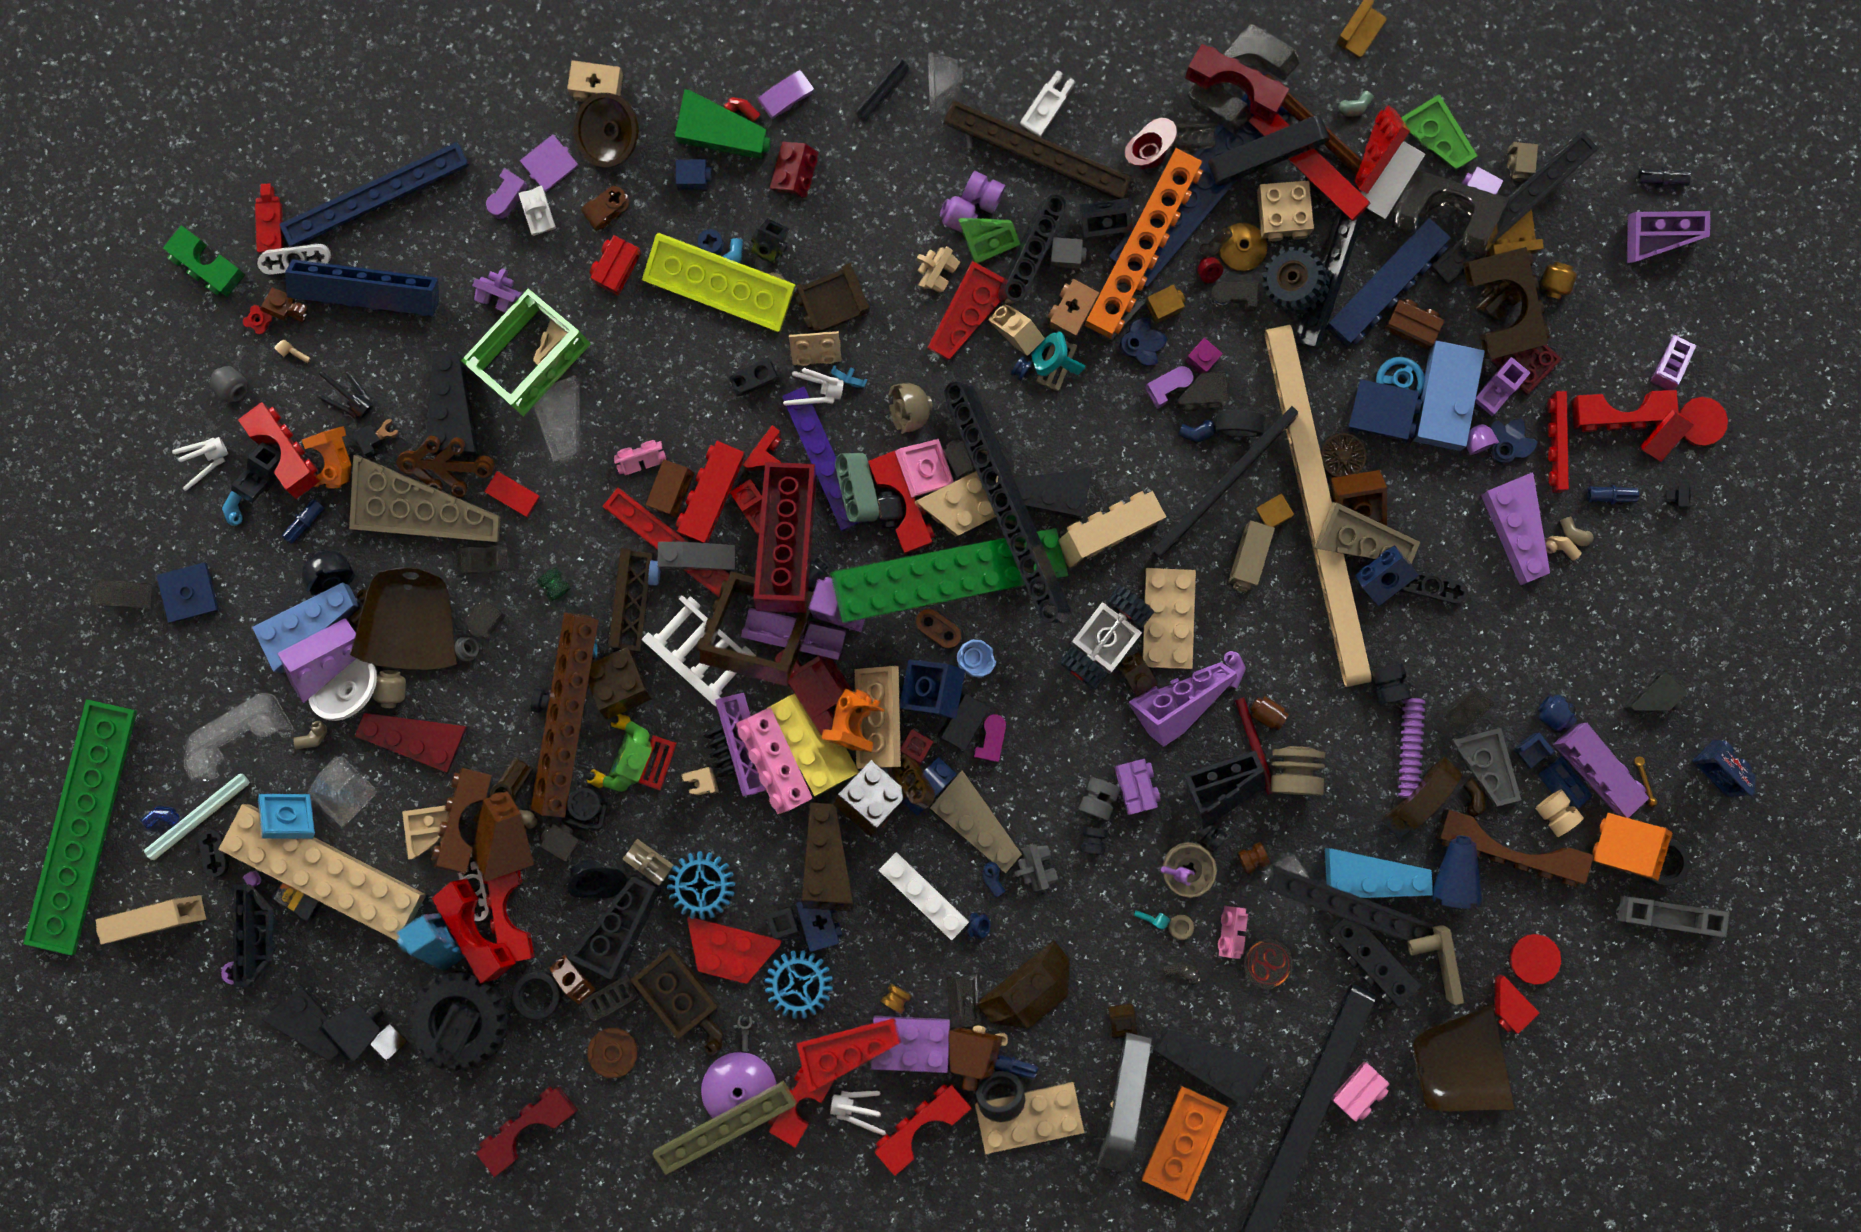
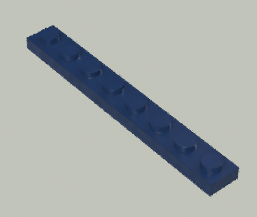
(374, 195)

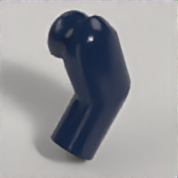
(1199, 433)
(991, 878)

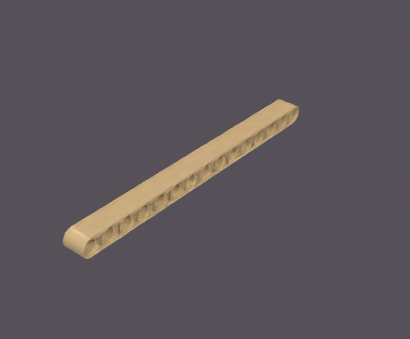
(1317, 504)

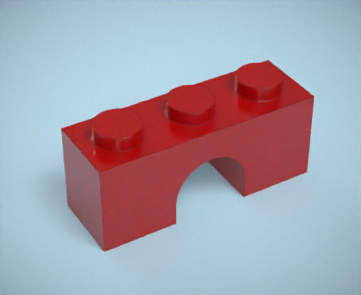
(789, 1124)

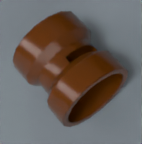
(1252, 858)

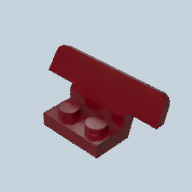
(818, 688)

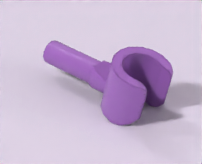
(1180, 874)
(252, 878)

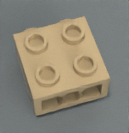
(1285, 210)

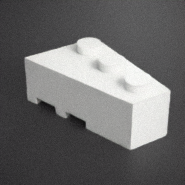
(1393, 179)

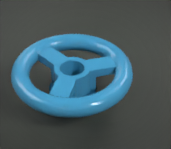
(1404, 372)

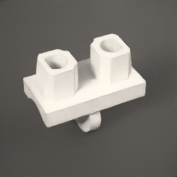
(537, 210)

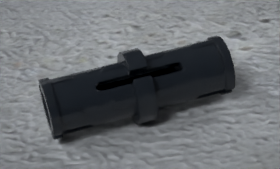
(1664, 177)

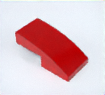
(750, 503)

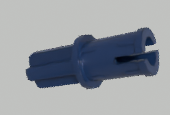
(1612, 494)
(303, 521)
(1016, 1067)

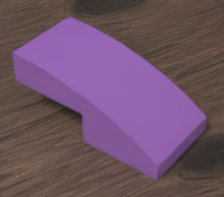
(785, 94)

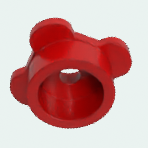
(262, 324)

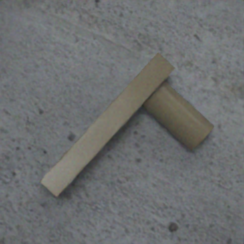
(1443, 944)

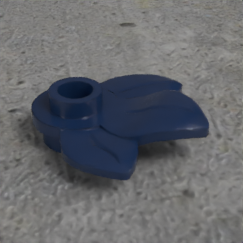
(1146, 341)
(1513, 440)

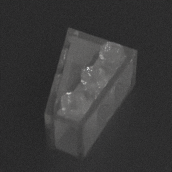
(560, 420)

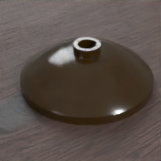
(596, 125)

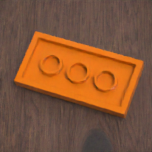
(1184, 1143)

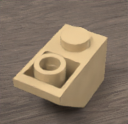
(1016, 328)

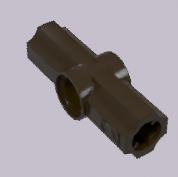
(511, 780)

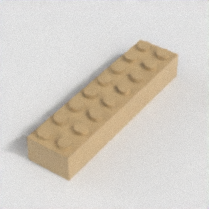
(325, 874)

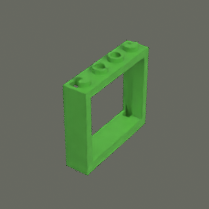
(546, 372)

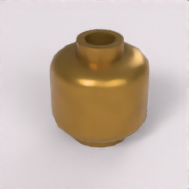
(1558, 280)

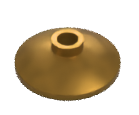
(1244, 259)

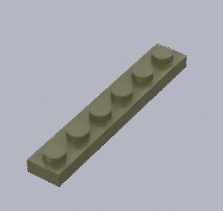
(724, 1127)

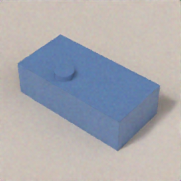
(1448, 395)

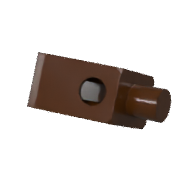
(973, 1055)

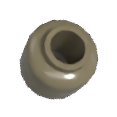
(389, 688)

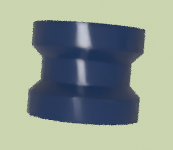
(714, 246)

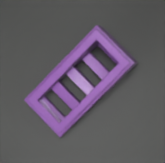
(1667, 377)

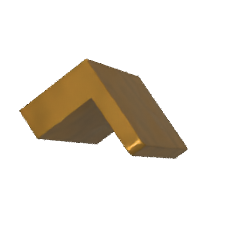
(1361, 29)

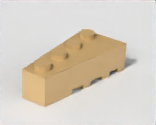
(1110, 528)

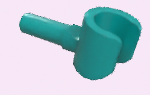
(1161, 920)

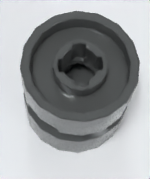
(1096, 807)

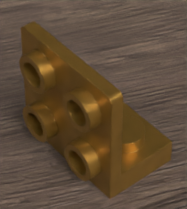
(1518, 236)

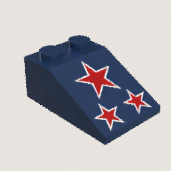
(1725, 769)

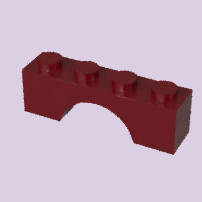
(1212, 67)
(501, 1151)

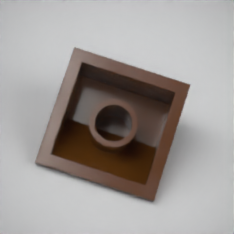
(1362, 493)

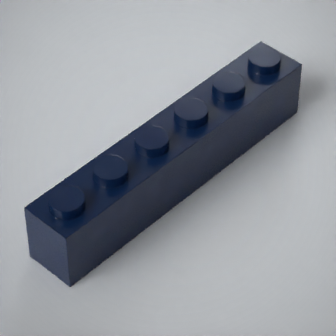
(1388, 282)
(362, 287)

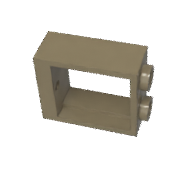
(1251, 556)

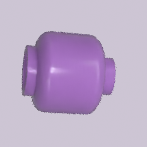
(955, 209)

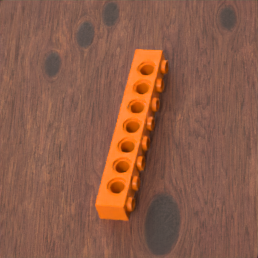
(1179, 165)

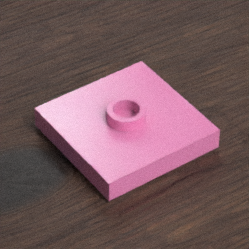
(924, 467)

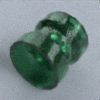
(552, 583)

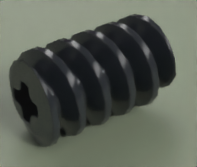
(721, 751)

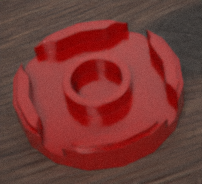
(1708, 419)
(1535, 959)

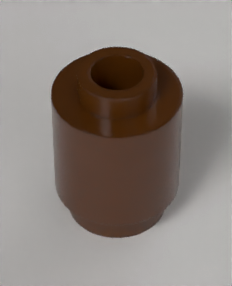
(1269, 713)

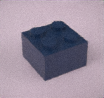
(932, 688)

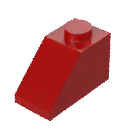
(1511, 1006)

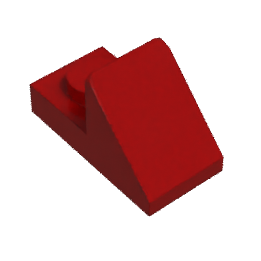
(761, 454)

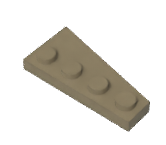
(1361, 536)
(971, 817)

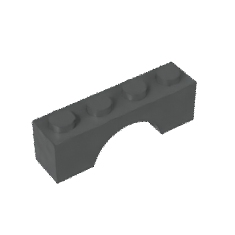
(1673, 916)

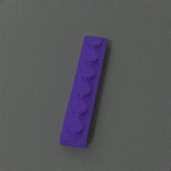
(819, 453)

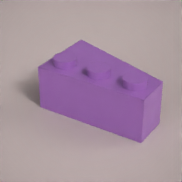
(1662, 231)

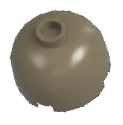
(910, 407)

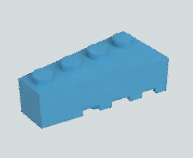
(1375, 877)

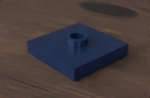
(187, 592)

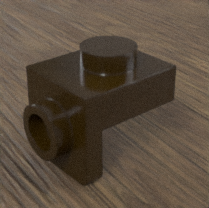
(1137, 674)

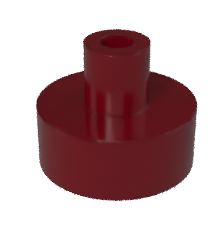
(1210, 269)

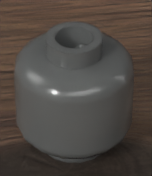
(228, 384)

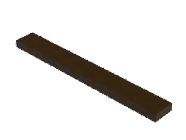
(1037, 150)

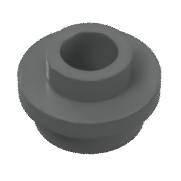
(471, 647)

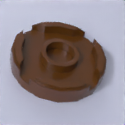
(612, 1052)

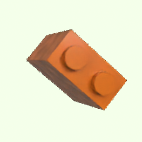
(1632, 846)

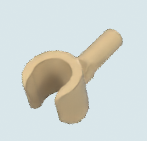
(285, 347)

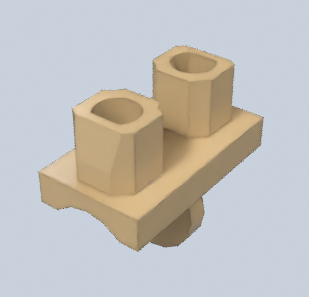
(942, 259)

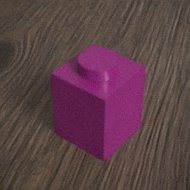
(1203, 357)

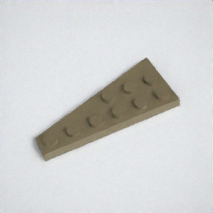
(398, 504)

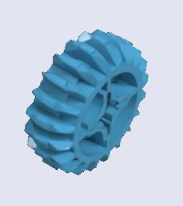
(701, 897)
(818, 973)

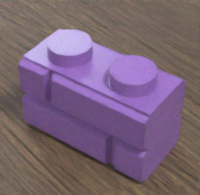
(1137, 786)

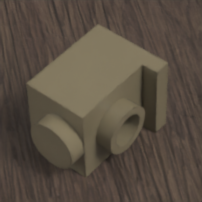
(1522, 161)

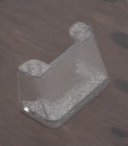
(260, 714)

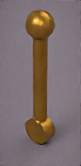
(1639, 761)

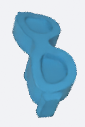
(848, 379)

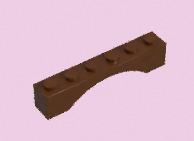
(1564, 863)

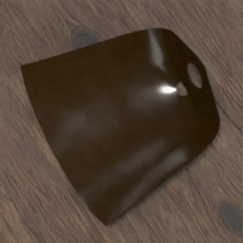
(405, 625)
(1463, 1064)

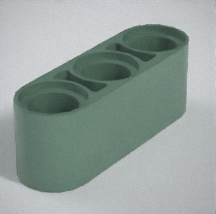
(857, 487)

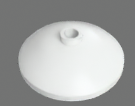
(345, 692)

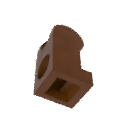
(571, 979)

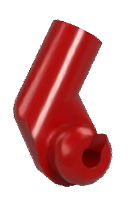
(743, 106)

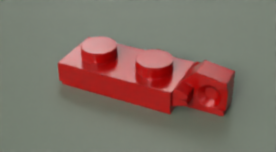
(268, 217)

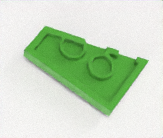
(1440, 132)

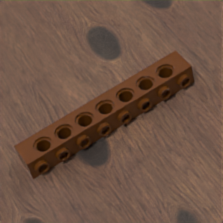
(564, 714)

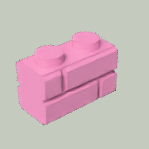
(1360, 1092)

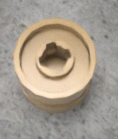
(1559, 813)

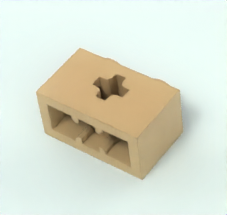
(585, 74)

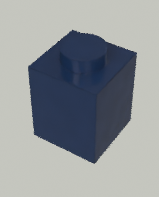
(692, 174)

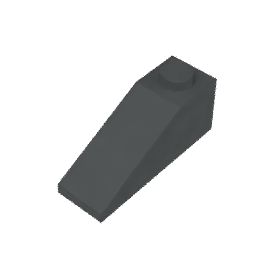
(695, 556)

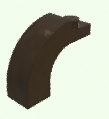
(1425, 799)

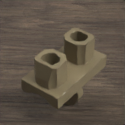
(648, 862)

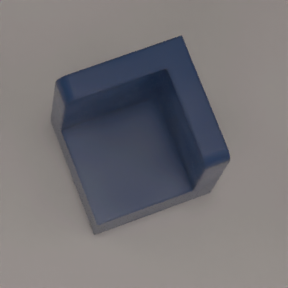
(1533, 749)

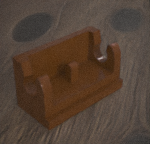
(670, 488)

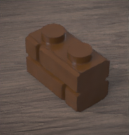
(1414, 323)

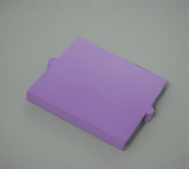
(549, 163)

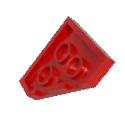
(1383, 143)

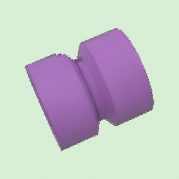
(983, 192)

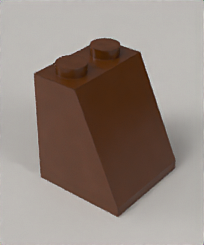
(500, 838)

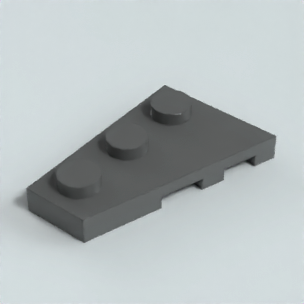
(1490, 764)

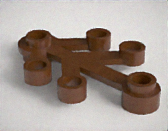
(442, 466)

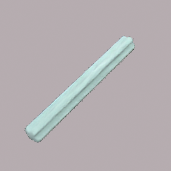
(196, 816)

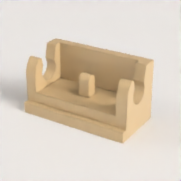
(707, 781)

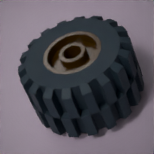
(1296, 280)

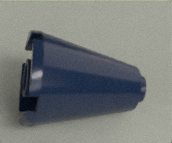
(1459, 875)

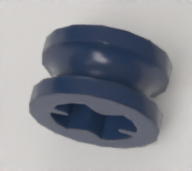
(1021, 368)

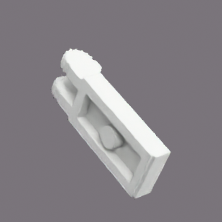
(1045, 106)

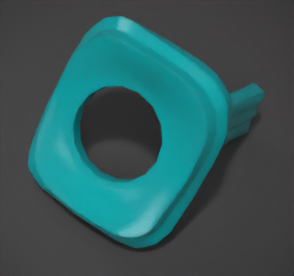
(1058, 359)

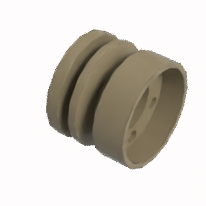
(1298, 771)
(1203, 863)

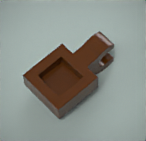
(279, 306)

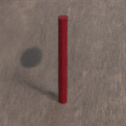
(1253, 739)

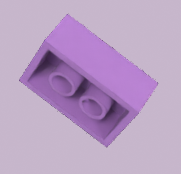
(921, 1048)

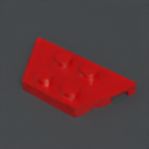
(729, 950)

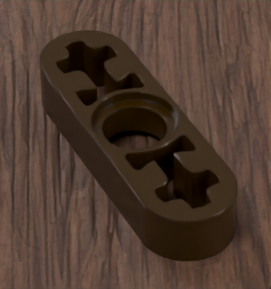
(921, 783)

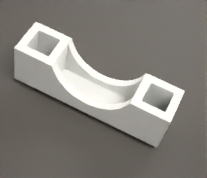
(923, 896)

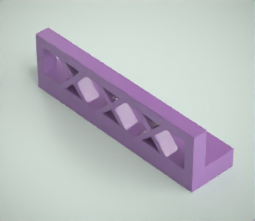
(777, 628)
(737, 711)

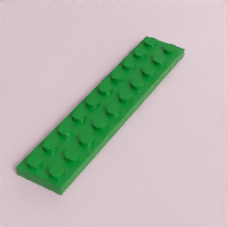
(935, 577)
(80, 827)

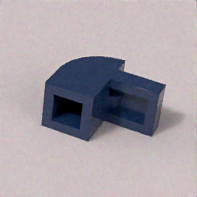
(938, 775)

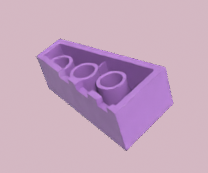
(1601, 769)

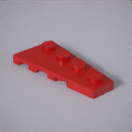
(967, 310)

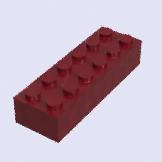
(785, 537)

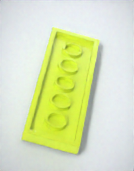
(718, 282)

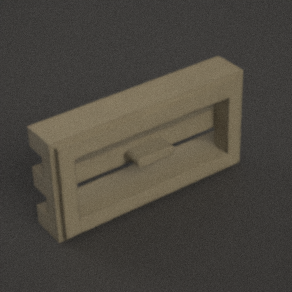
(1072, 347)

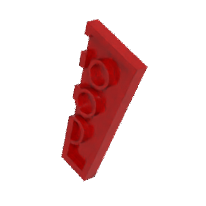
(838, 1053)

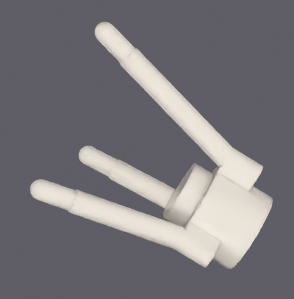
(830, 387)
(212, 449)
(843, 1107)

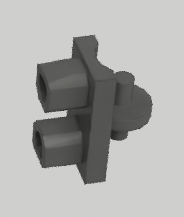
(1032, 868)

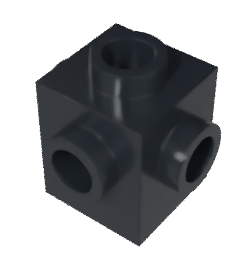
(770, 240)

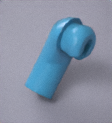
(735, 252)
(231, 509)

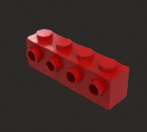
(711, 492)

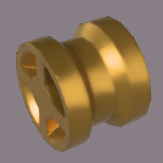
(896, 998)

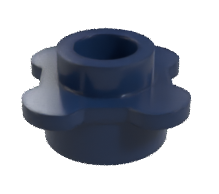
(978, 926)

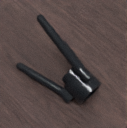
(358, 404)

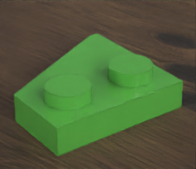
(988, 237)

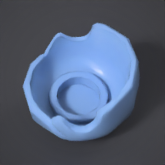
(976, 658)

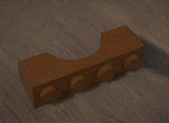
(453, 852)

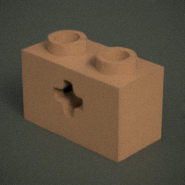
(1076, 294)

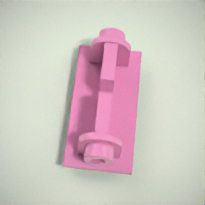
(630, 458)
(1232, 921)

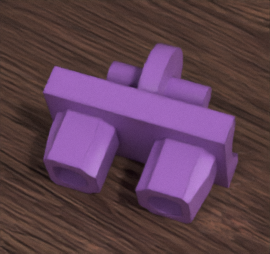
(487, 287)

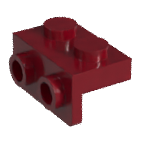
(794, 168)

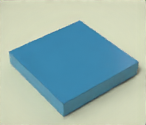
(286, 816)

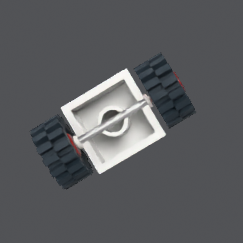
(1106, 637)

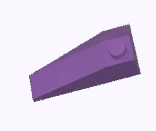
(1174, 708)

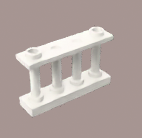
(677, 658)

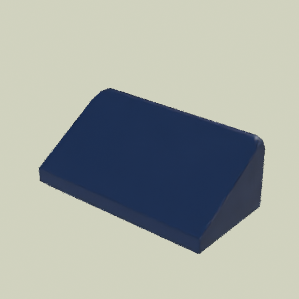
(1562, 777)

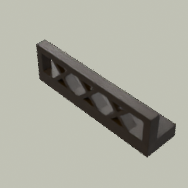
(621, 598)

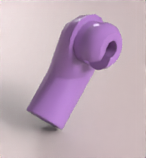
(1235, 663)

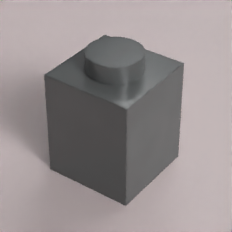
(1067, 253)

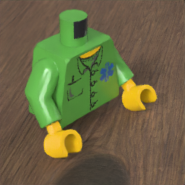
(629, 760)

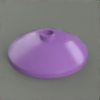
(730, 1072)

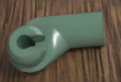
(1356, 108)

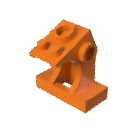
(336, 459)
(848, 720)

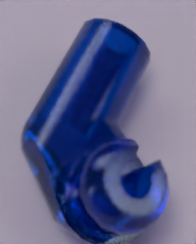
(160, 813)

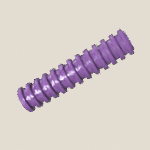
(1411, 746)

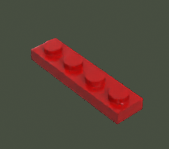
(1559, 451)

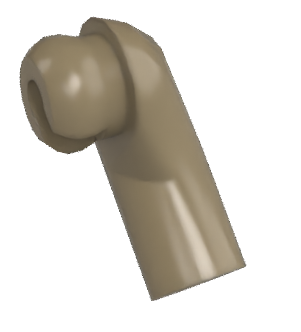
(1577, 536)

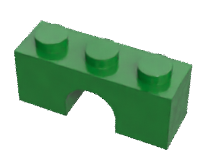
(187, 249)

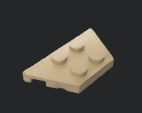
(959, 504)

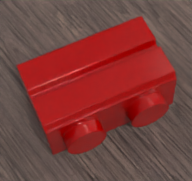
(615, 264)

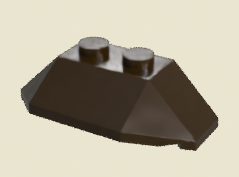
(1030, 990)

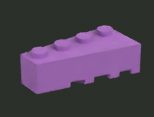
(1519, 526)
(826, 608)

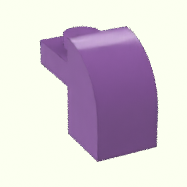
(1501, 386)

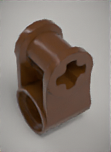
(603, 209)

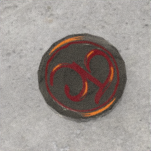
(1268, 963)

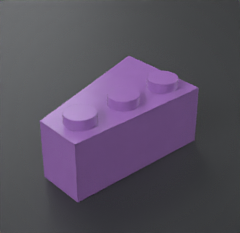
(318, 658)

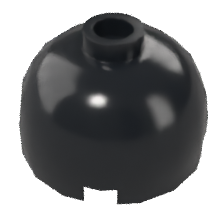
(326, 571)

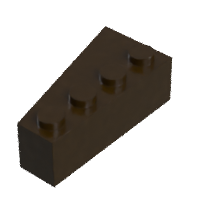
(825, 871)

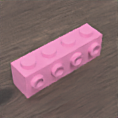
(773, 761)

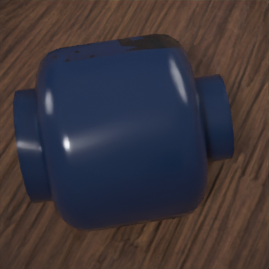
(1557, 713)

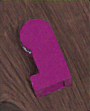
(995, 730)

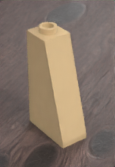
(150, 919)

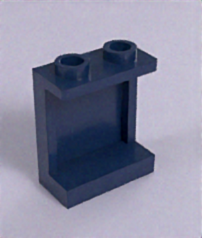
(1385, 410)

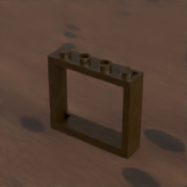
(743, 663)

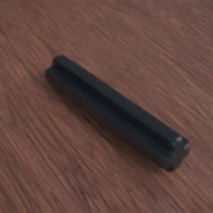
(882, 89)

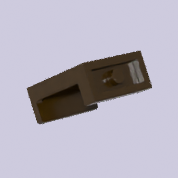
(832, 300)

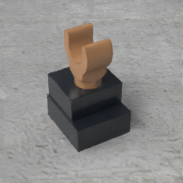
(371, 439)

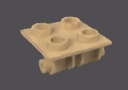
(815, 348)

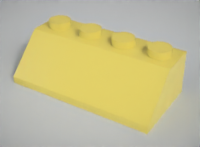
(820, 761)

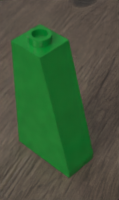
(717, 128)

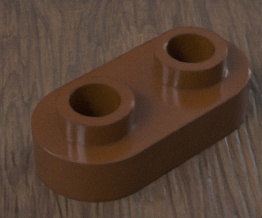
(938, 629)

